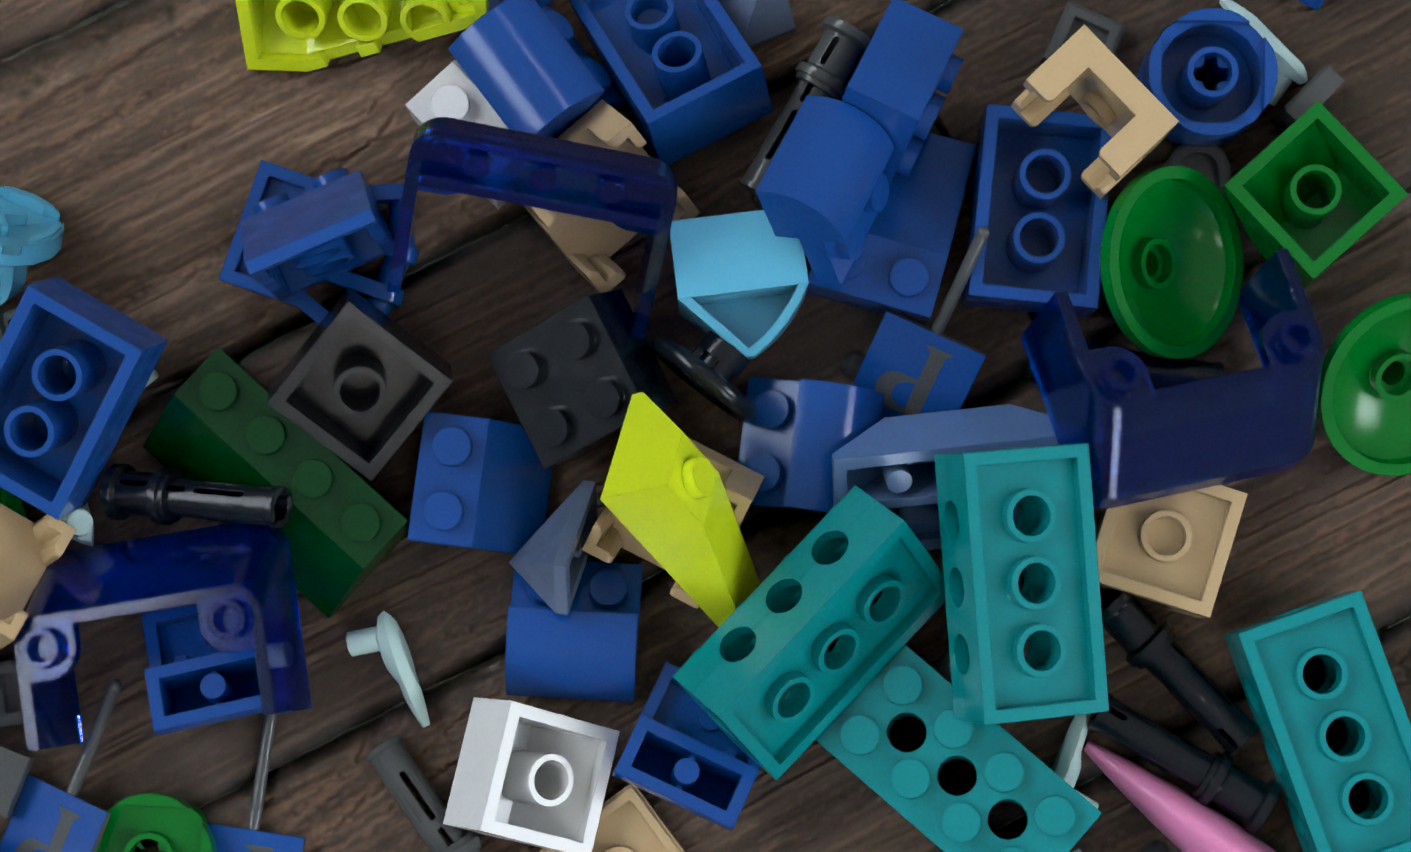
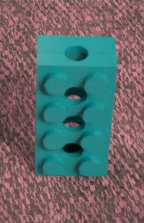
(1060, 589)
(810, 604)
(1295, 723)
(910, 780)

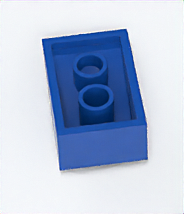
(677, 70)
(314, 235)
(909, 237)

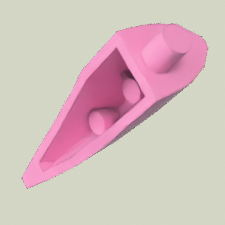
(1172, 809)

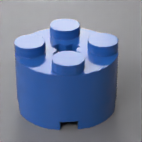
(1230, 55)

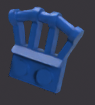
(275, 180)

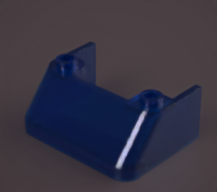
(543, 174)
(1193, 432)
(230, 570)

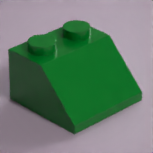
(1312, 193)

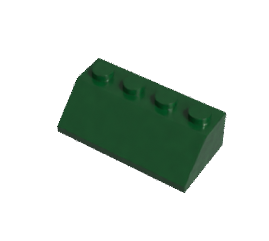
(228, 433)

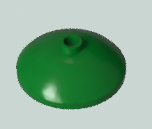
(1171, 262)
(1360, 409)

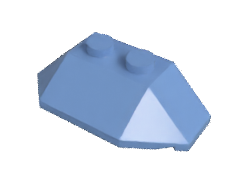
(897, 461)

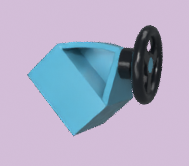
(737, 289)

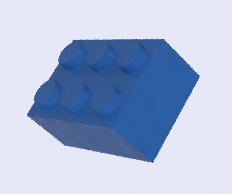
(1037, 212)
(67, 392)

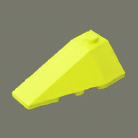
(313, 32)
(678, 510)

